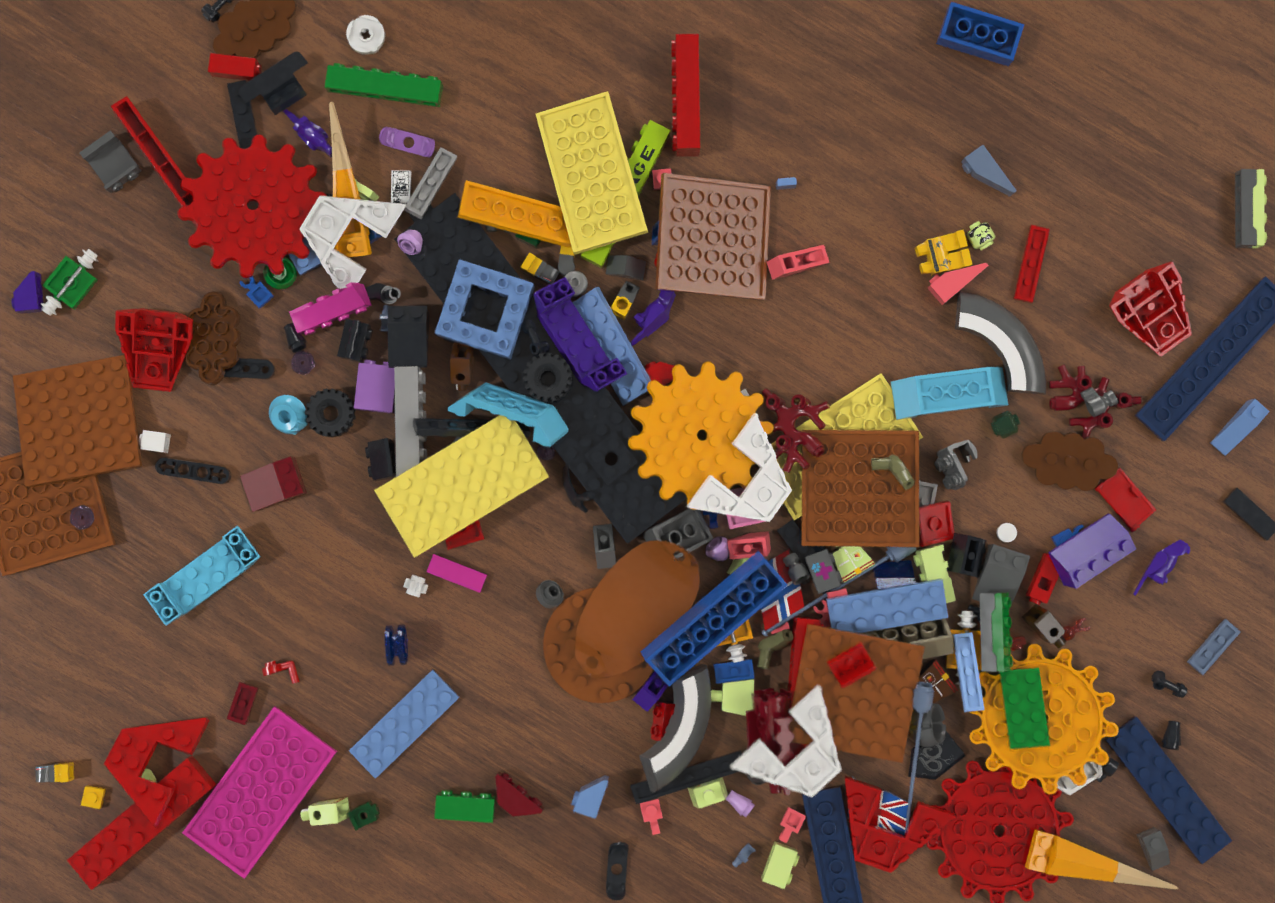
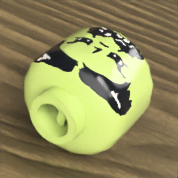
(981, 235)

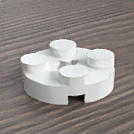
(360, 25)

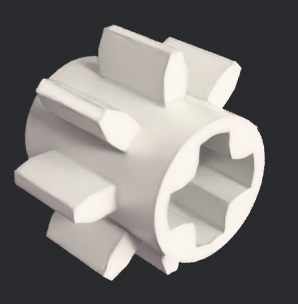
(415, 586)

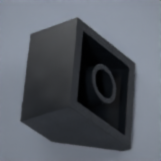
(381, 459)

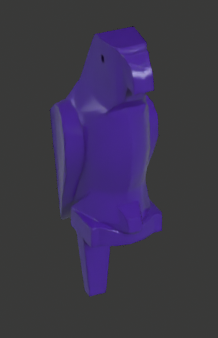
(310, 133)
(654, 315)
(1163, 563)

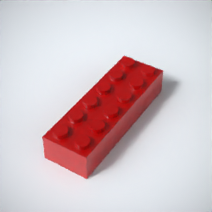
(687, 100)

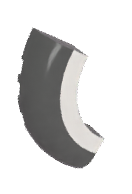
(1007, 338)
(684, 731)

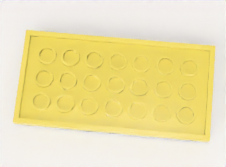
(591, 173)
(863, 409)
(461, 484)

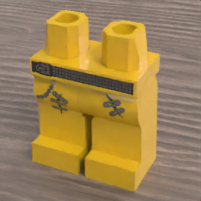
(937, 254)

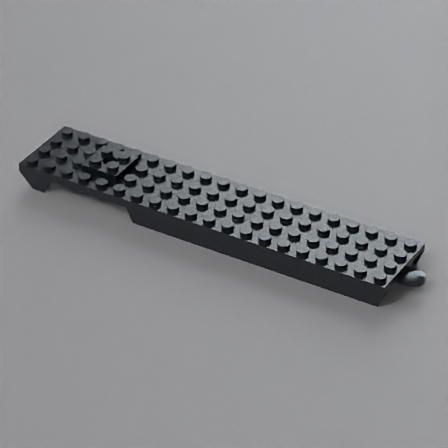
(592, 417)

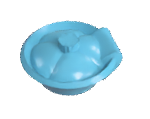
(287, 414)

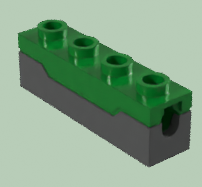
(995, 632)

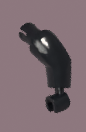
(383, 293)

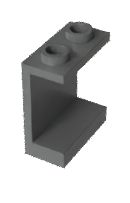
(111, 162)

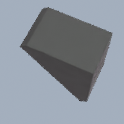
(626, 267)

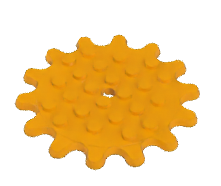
(673, 426)
(1072, 716)

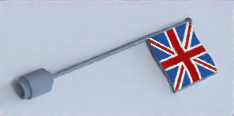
(892, 811)

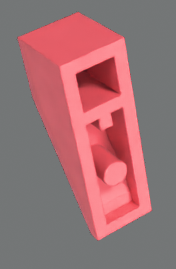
(797, 261)
(951, 282)

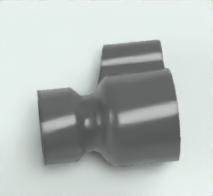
(1098, 404)
(797, 571)

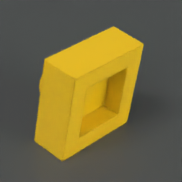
(93, 797)

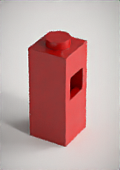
(233, 67)
(1043, 581)

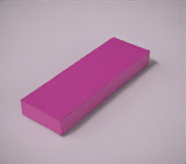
(456, 573)

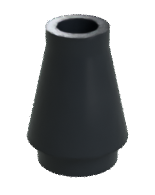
(295, 340)
(1172, 736)

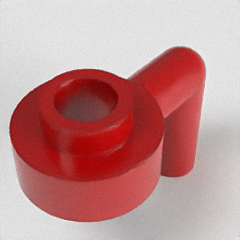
(272, 667)

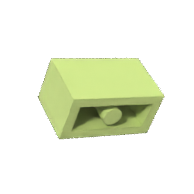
(779, 865)

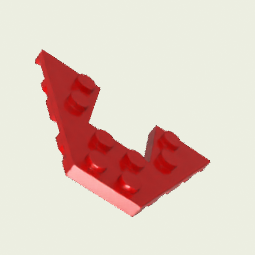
(133, 751)
(881, 846)

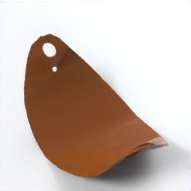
(634, 606)

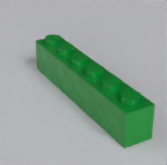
(383, 85)

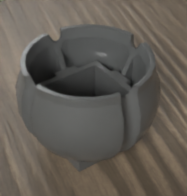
(932, 728)

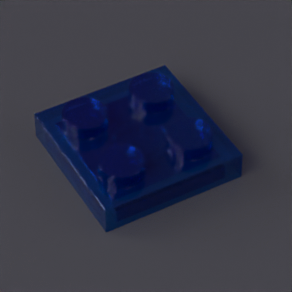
(893, 574)

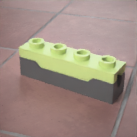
(1249, 208)

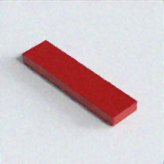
(1031, 264)

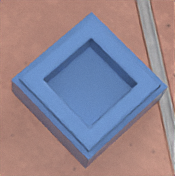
(786, 183)

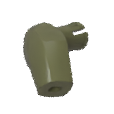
(896, 467)
(771, 644)

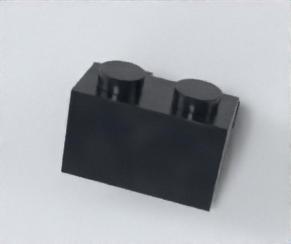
(354, 341)
(966, 555)

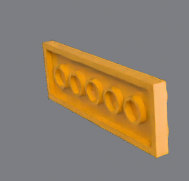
(513, 213)

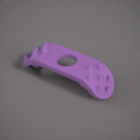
(395, 138)

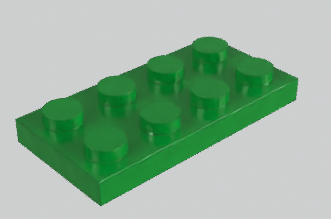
(1024, 708)

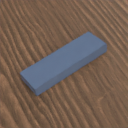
(1213, 646)

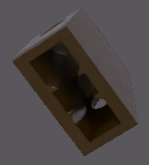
(1045, 625)

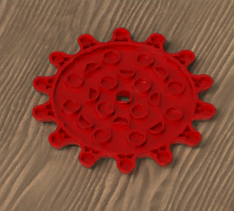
(222, 202)
(970, 839)

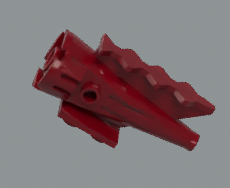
(770, 724)

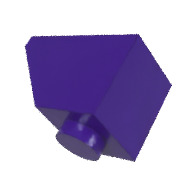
(29, 294)
(650, 691)

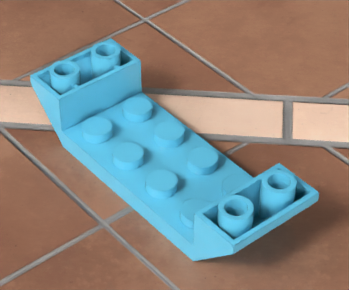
(949, 392)
(542, 416)
(202, 576)

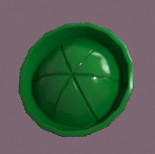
(283, 280)

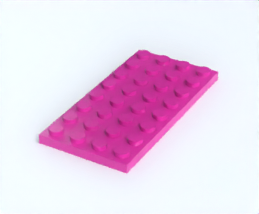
(259, 792)

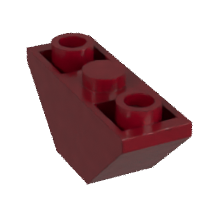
(514, 797)

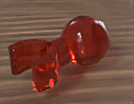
(1071, 631)

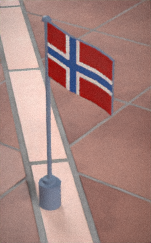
(790, 600)

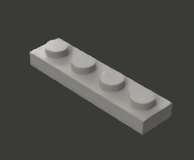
(430, 183)

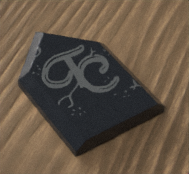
(937, 759)

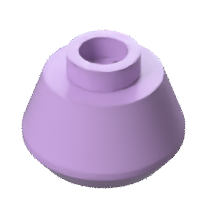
(410, 242)
(718, 549)

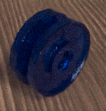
(396, 645)

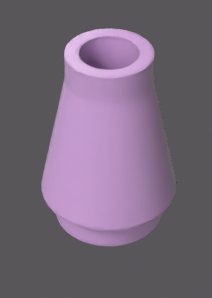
(740, 803)

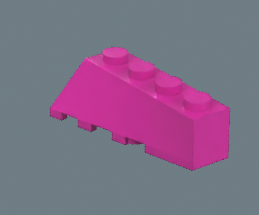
(330, 308)

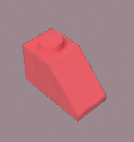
(749, 544)

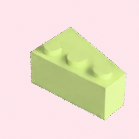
(934, 567)

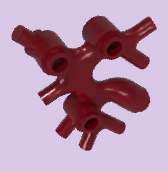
(1069, 402)
(793, 437)

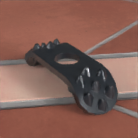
(616, 883)

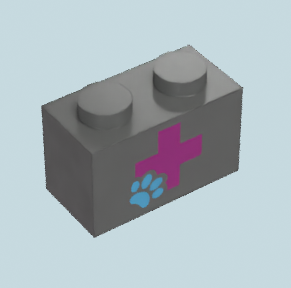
(823, 571)

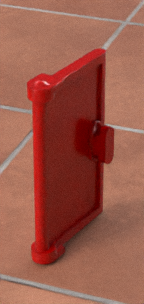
(1129, 505)

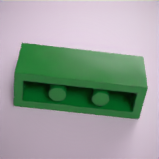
(465, 806)

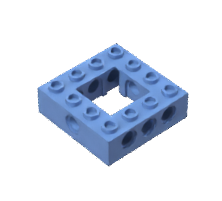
(519, 297)

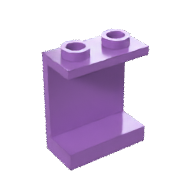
(375, 387)

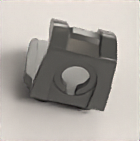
(950, 465)

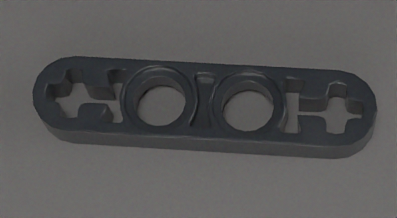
(193, 470)

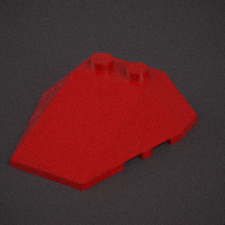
(1154, 308)
(153, 345)

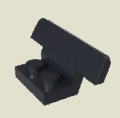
(277, 84)

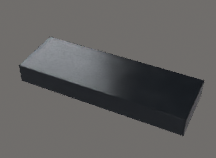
(1250, 513)

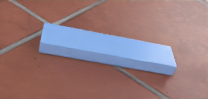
(968, 672)

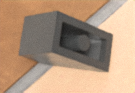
(604, 546)
(1154, 848)

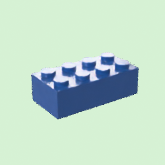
(980, 34)

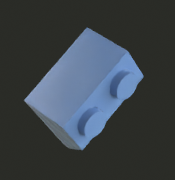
(589, 797)

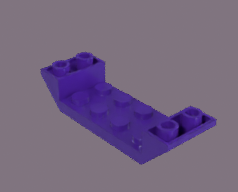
(574, 337)

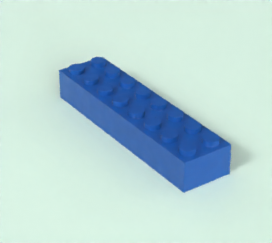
(713, 618)

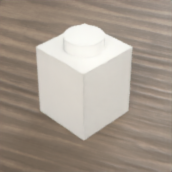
(154, 441)

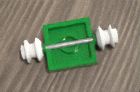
(69, 282)

